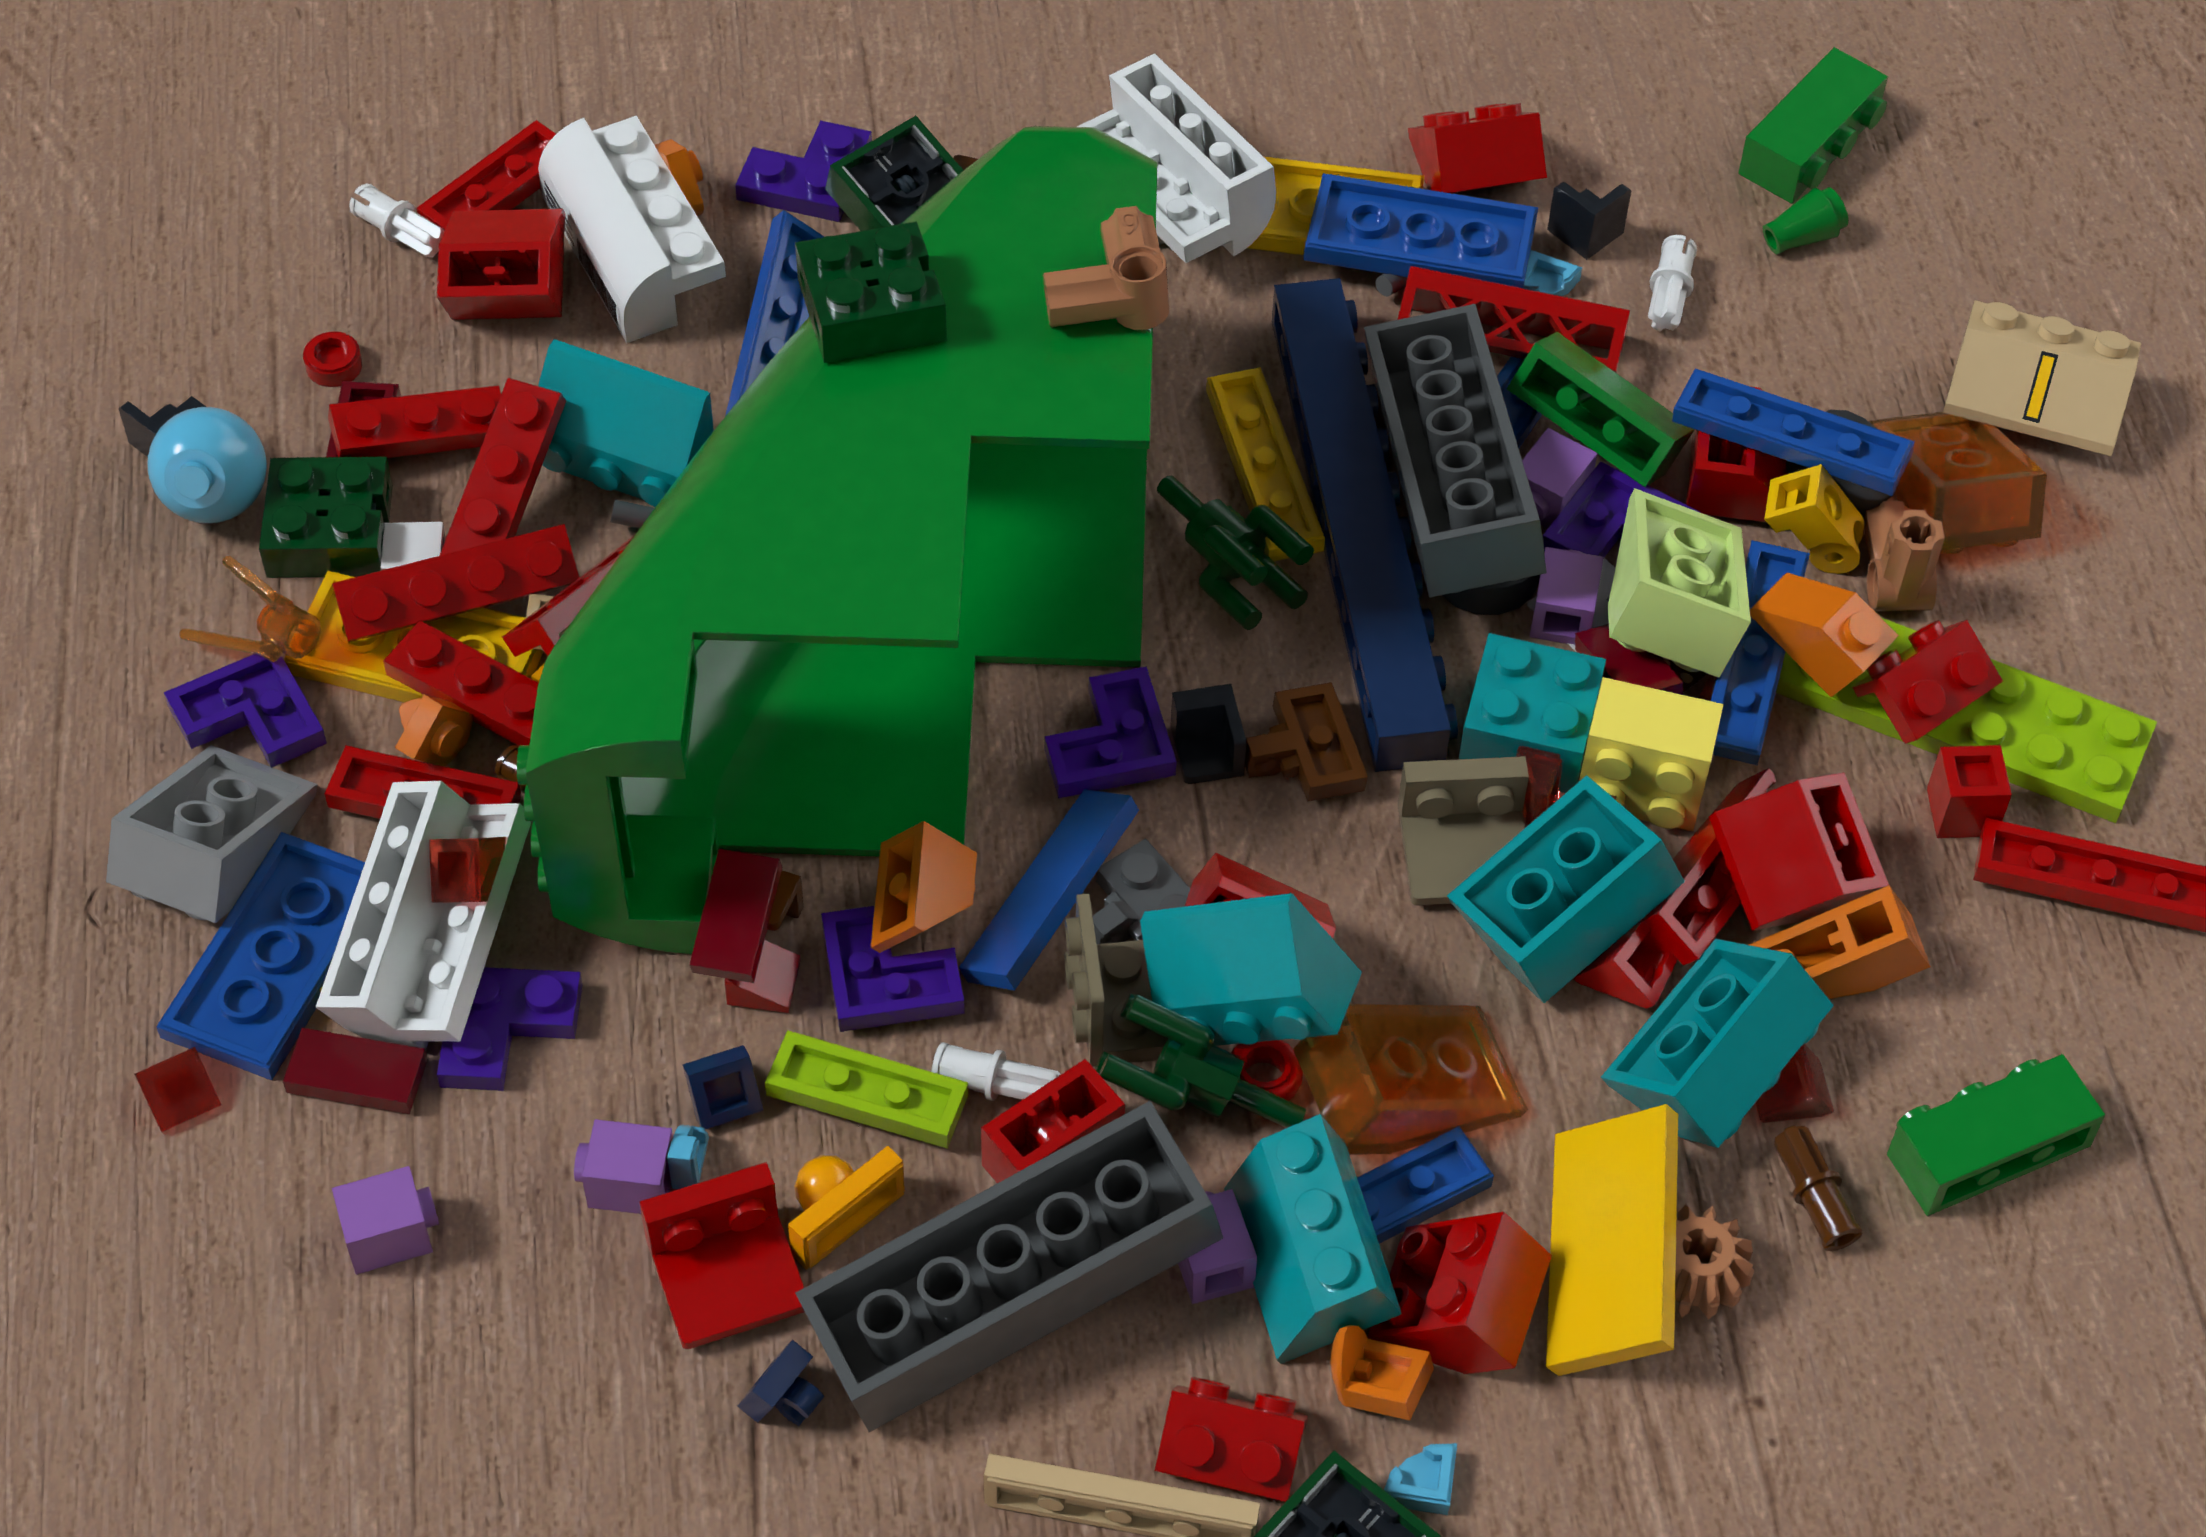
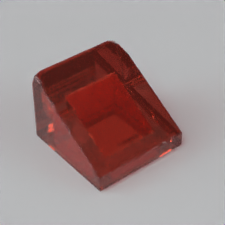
(1543, 781)
(464, 867)
(177, 1089)
(1798, 1092)

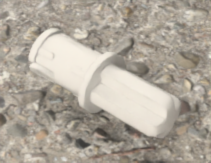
(397, 220)
(1671, 282)
(990, 1072)

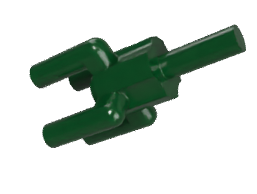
(1237, 550)
(1191, 1069)

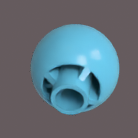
(207, 465)

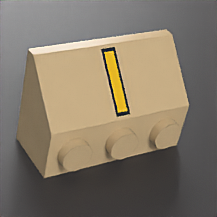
(2043, 377)

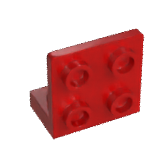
(722, 1256)

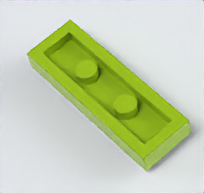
(867, 1089)

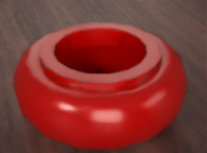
(1277, 1054)

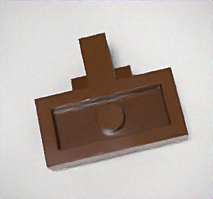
(1309, 743)

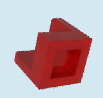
(1967, 789)

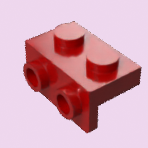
(1931, 678)
(1231, 1439)

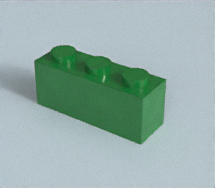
(1814, 126)
(1600, 408)
(1994, 1133)

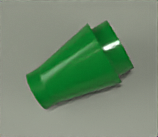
(1808, 221)

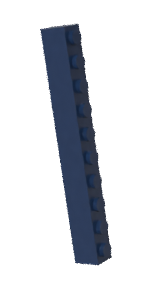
(1364, 537)

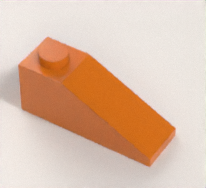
(1855, 945)

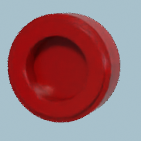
(332, 359)

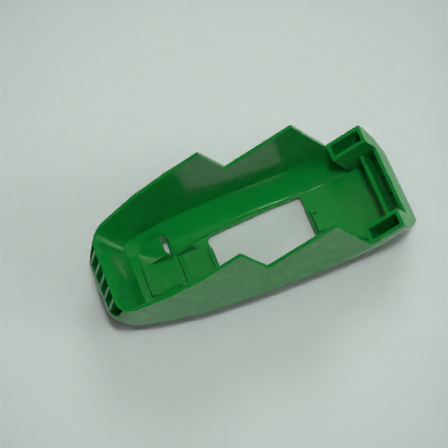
(839, 554)

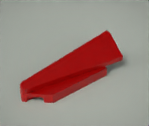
(1682, 923)

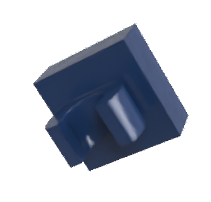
(722, 1087)
(783, 1388)

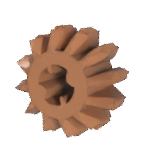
(1709, 1262)

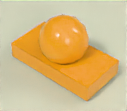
(840, 1201)

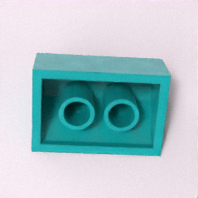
(622, 423)
(1567, 888)
(1249, 969)
(1720, 1039)
(1311, 1239)

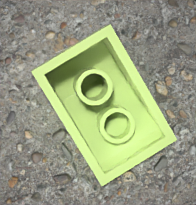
(1679, 585)

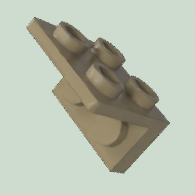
(1457, 819)
(1101, 983)

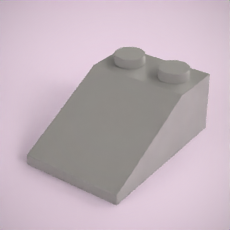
(204, 832)

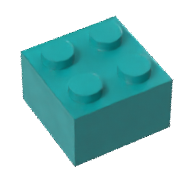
(1532, 700)

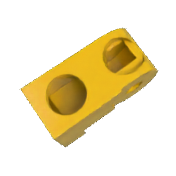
(1819, 517)

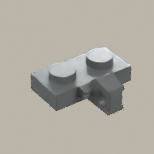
(1135, 884)

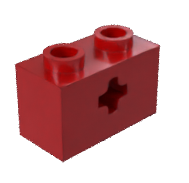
(1048, 1121)

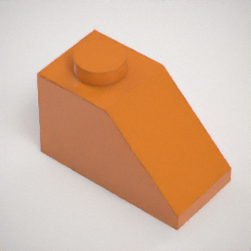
(1823, 629)
(920, 883)

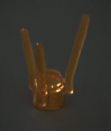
(280, 623)

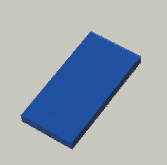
(1402, 226)
(266, 959)

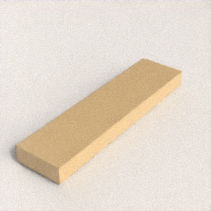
(1114, 1501)

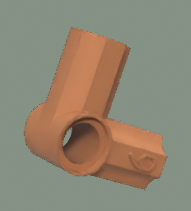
(1126, 288)
(1902, 557)

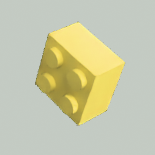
(1652, 751)

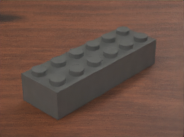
(1455, 451)
(1010, 1265)

